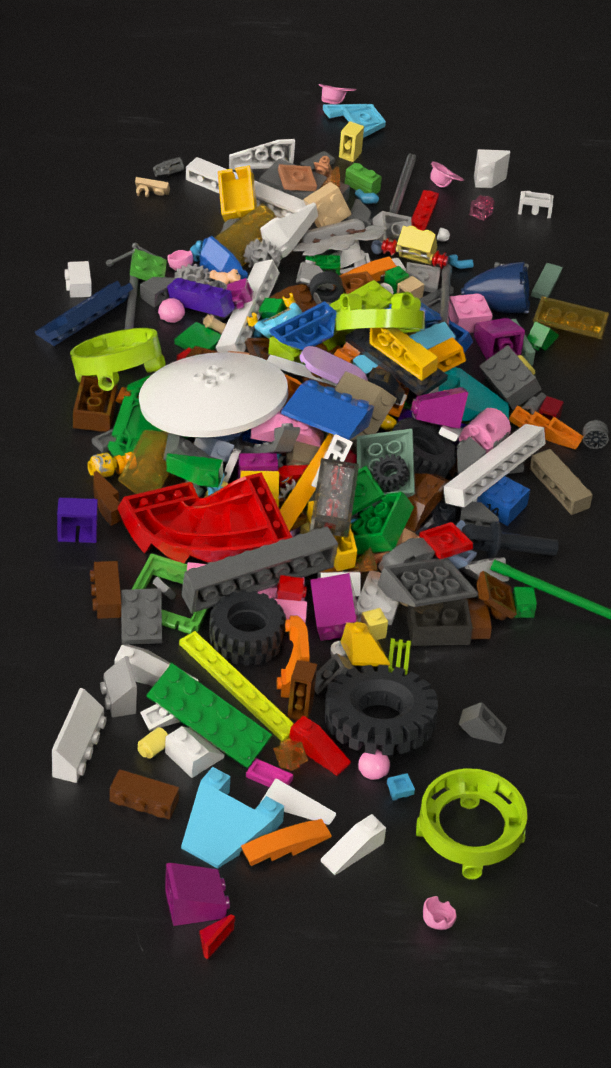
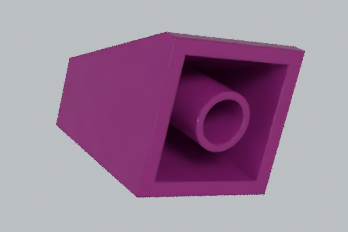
(497, 334)
(441, 407)
(256, 462)
(334, 605)
(195, 894)

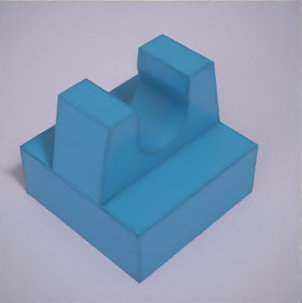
(400, 786)

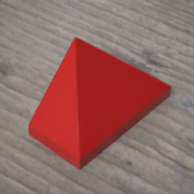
(215, 934)

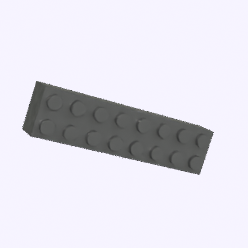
(259, 568)

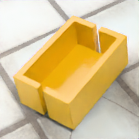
(237, 195)

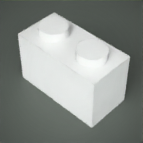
(78, 279)

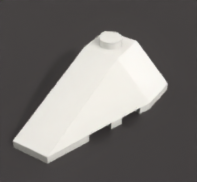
(264, 155)
(289, 230)
(145, 665)

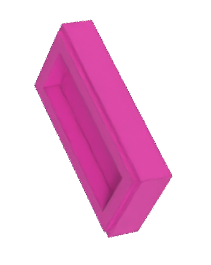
(266, 773)

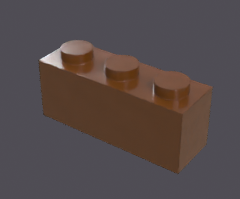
(106, 589)
(302, 690)
(144, 794)

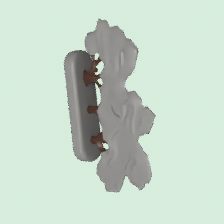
(337, 236)

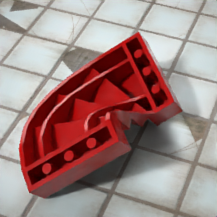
(207, 528)

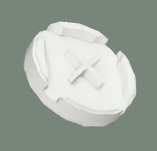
(231, 463)

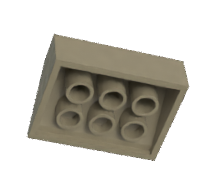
(370, 392)

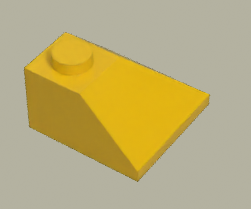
(362, 646)

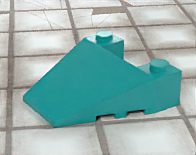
(478, 395)

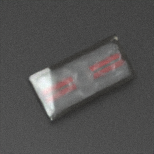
(334, 496)

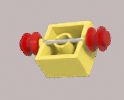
(416, 246)

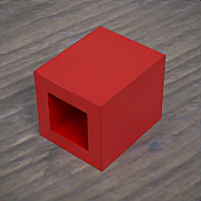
(290, 588)

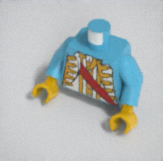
(263, 327)

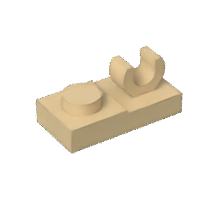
(158, 187)

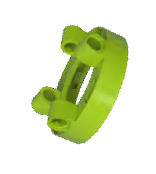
(403, 315)
(117, 352)
(470, 787)

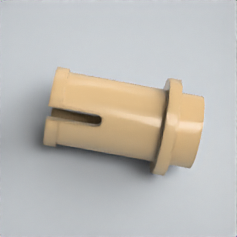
(210, 321)

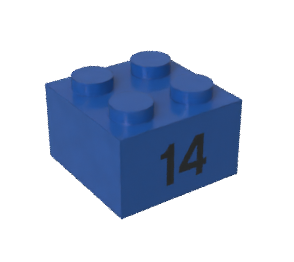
(505, 499)

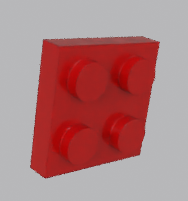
(447, 540)

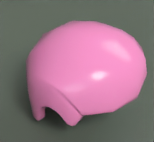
(180, 258)
(171, 310)
(373, 765)
(438, 914)

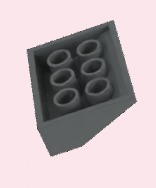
(425, 582)

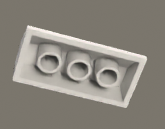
(77, 737)

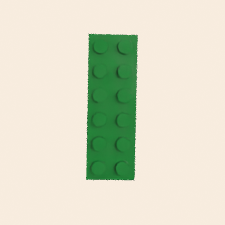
(209, 716)

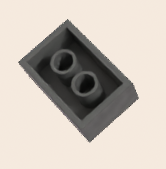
(510, 377)

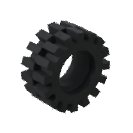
(391, 463)

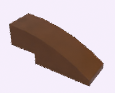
(107, 499)
(480, 619)

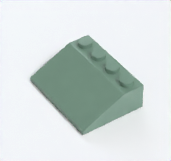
(378, 445)

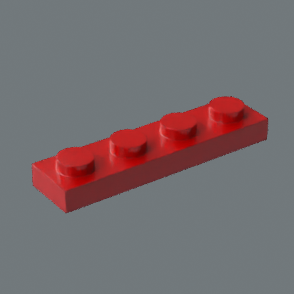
(424, 210)

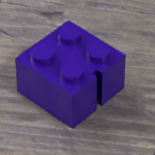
(74, 513)

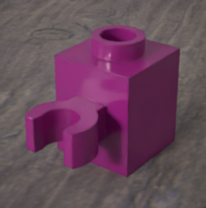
(241, 292)

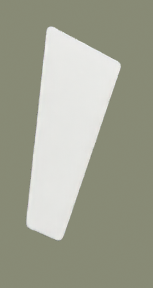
(298, 803)

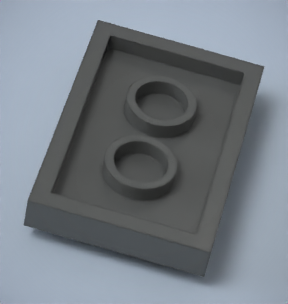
(141, 616)

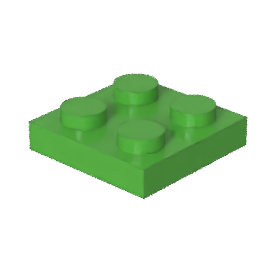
(147, 266)

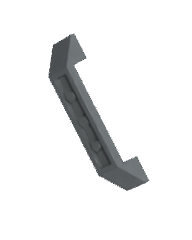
(283, 441)

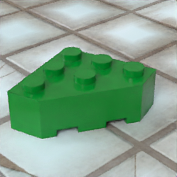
(383, 524)

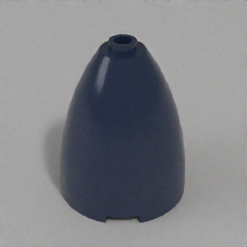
(503, 288)

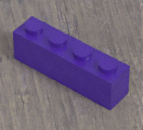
(202, 297)

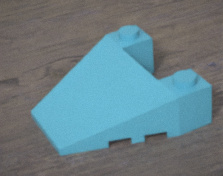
(223, 823)

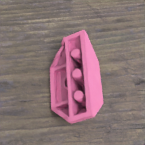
(308, 434)

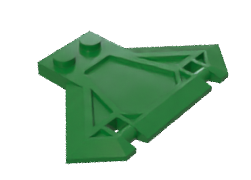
(130, 422)

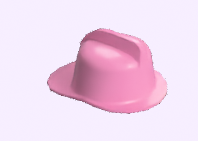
(332, 94)
(442, 176)

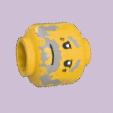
(103, 464)

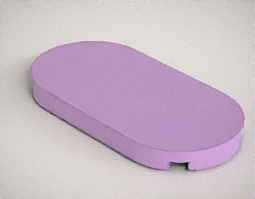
(328, 365)

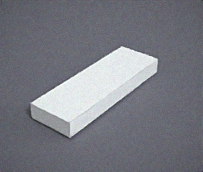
(450, 432)

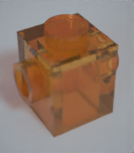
(290, 754)

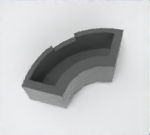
(410, 551)

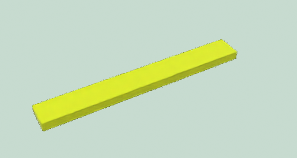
(237, 685)

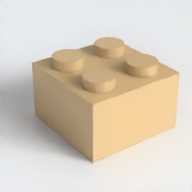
(330, 205)

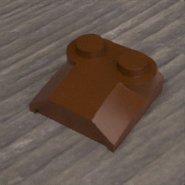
(496, 596)

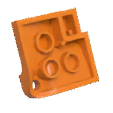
(299, 636)

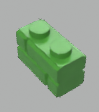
(362, 178)

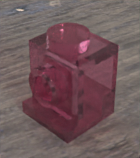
(484, 203)

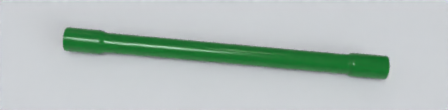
(507, 570)

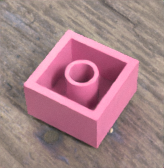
(468, 310)

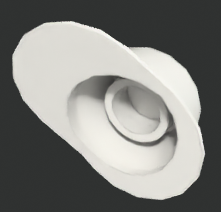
(350, 255)

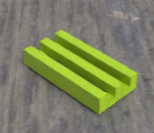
(399, 645)

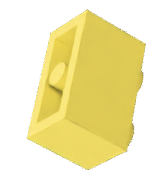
(351, 141)

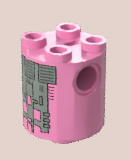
(487, 429)

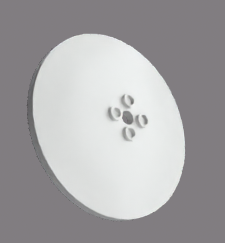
(213, 394)

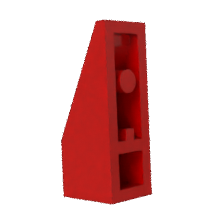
(319, 745)

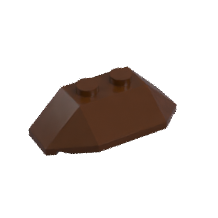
(427, 495)

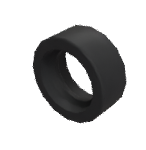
(324, 278)

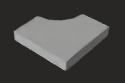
(426, 274)

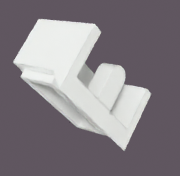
(536, 200)

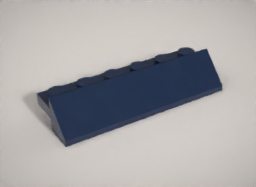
(84, 313)

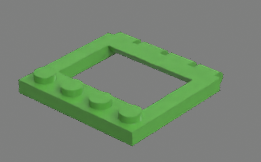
(175, 572)

